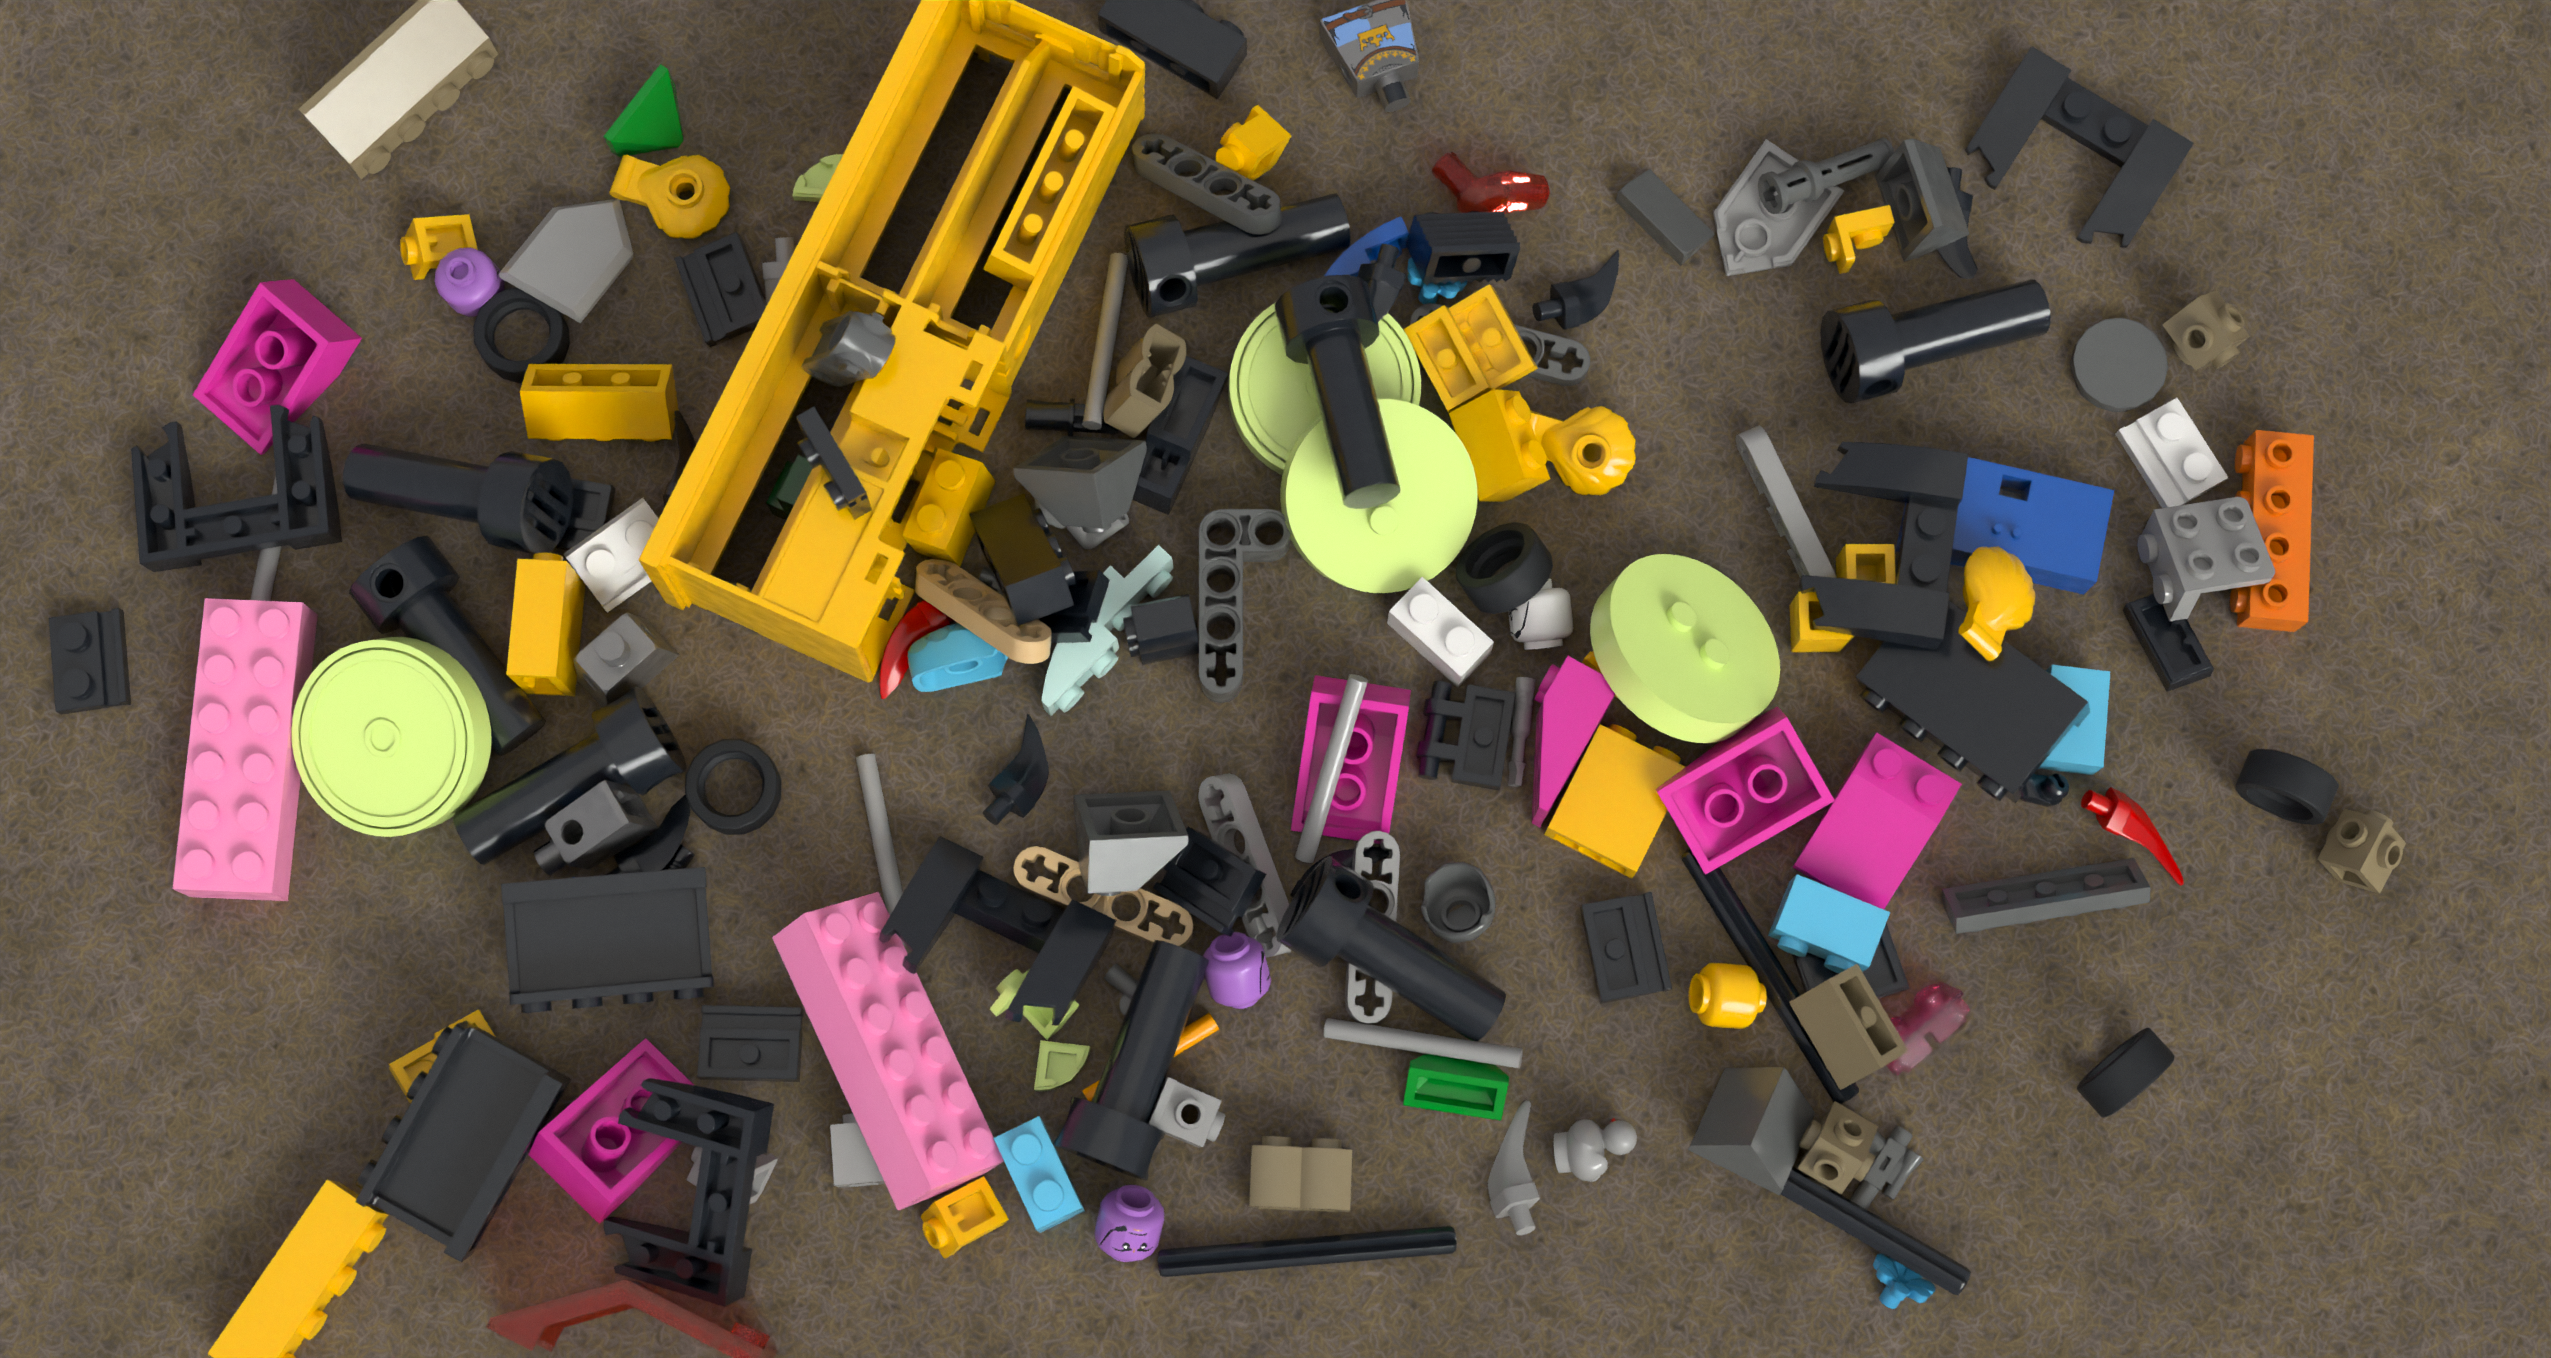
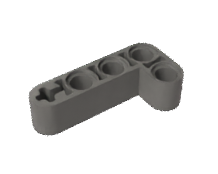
(1228, 605)

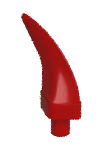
(914, 625)
(2127, 818)

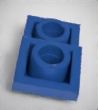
(1368, 247)

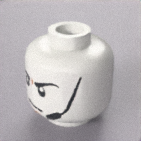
(1543, 619)

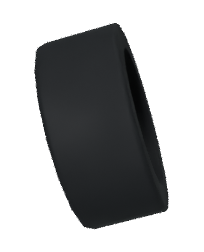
(504, 304)
(1514, 584)
(711, 757)
(2287, 786)
(2126, 1072)

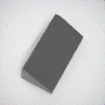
(1664, 216)

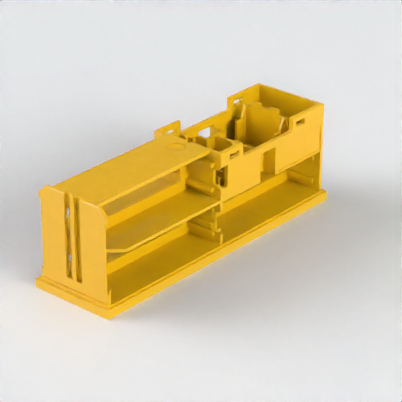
(826, 568)

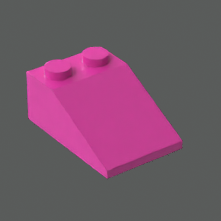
(276, 354)
(1569, 713)
(1372, 761)
(1744, 791)
(1877, 823)
(592, 1152)

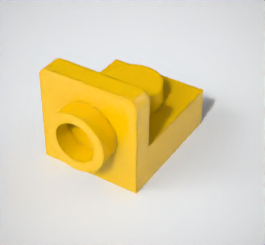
(1862, 227)
(432, 239)
(962, 1217)

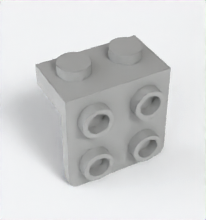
(2202, 551)

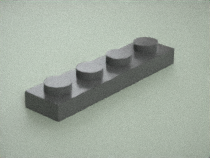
(2045, 895)

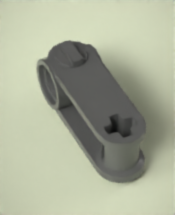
(850, 349)

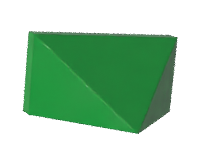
(649, 120)
(1456, 1086)

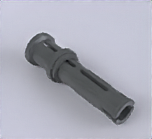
(1809, 179)

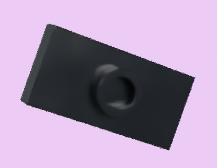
(2168, 644)

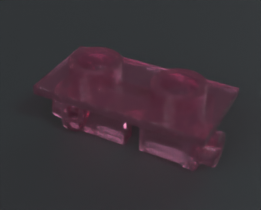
(1936, 1011)

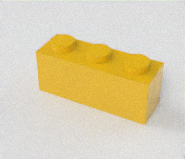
(599, 401)

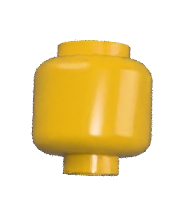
(1727, 995)

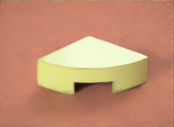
(816, 179)
(1058, 1064)

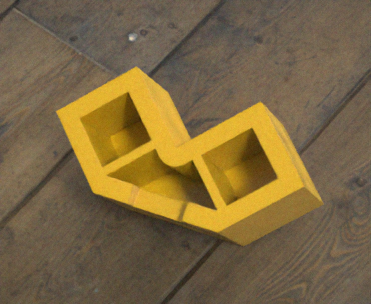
(1856, 562)

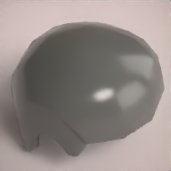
(1457, 885)

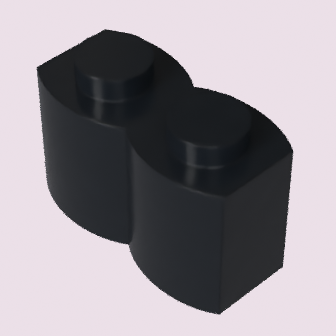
(1162, 630)

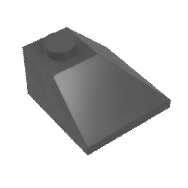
(1084, 479)
(1126, 838)

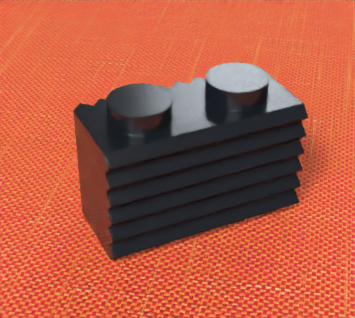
(1463, 247)

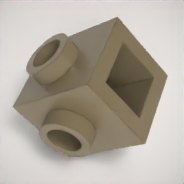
(2207, 332)
(2362, 849)
(1838, 1148)

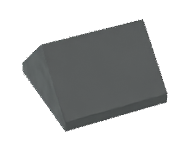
(1921, 199)
(1754, 1125)

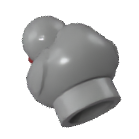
(1584, 1145)

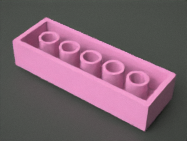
(240, 751)
(887, 1050)

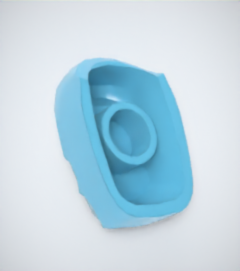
(952, 659)

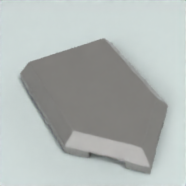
(1751, 235)
(572, 257)

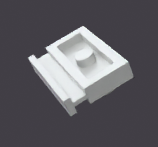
(2171, 455)
(610, 555)

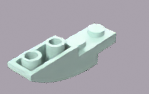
(1076, 662)

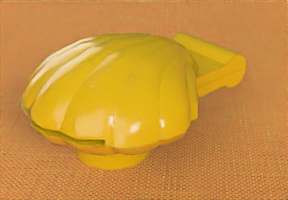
(660, 189)
(1588, 449)
(1997, 599)

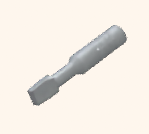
(1520, 727)

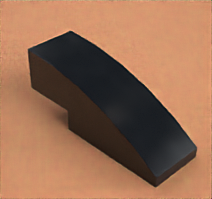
(1178, 433)

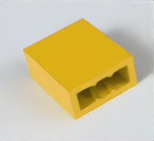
(546, 625)
(1614, 801)

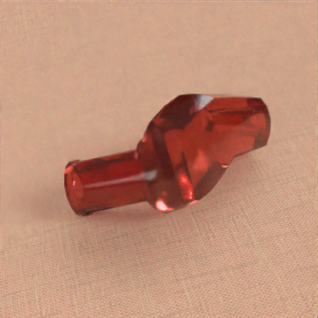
(1495, 192)

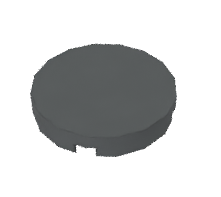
(2119, 365)

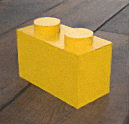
(1501, 444)
(941, 517)

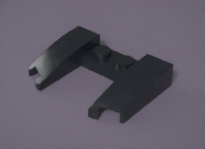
(2045, 93)
(179, 534)
(1917, 604)
(953, 884)
(732, 1133)

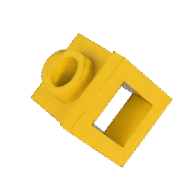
(1253, 146)

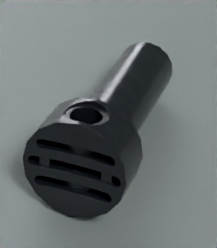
(1172, 262)
(1329, 328)
(1871, 348)
(517, 500)
(411, 593)
(629, 747)
(1334, 918)
(1115, 1123)

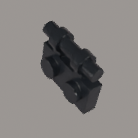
(1481, 738)

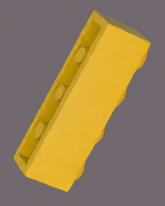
(1049, 188)
(303, 1277)

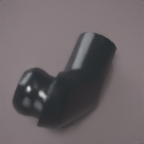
(2045, 789)

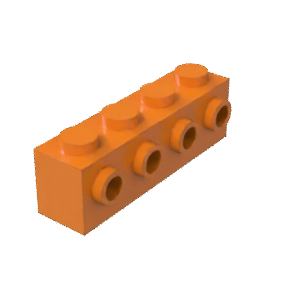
(2279, 492)

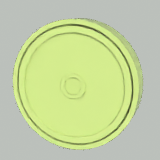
(1276, 398)
(1393, 542)
(1685, 648)
(391, 736)

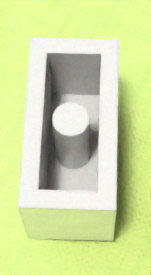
(1440, 632)

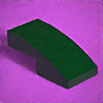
(788, 487)

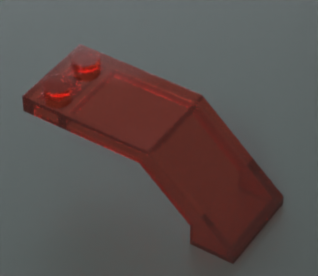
(546, 1321)

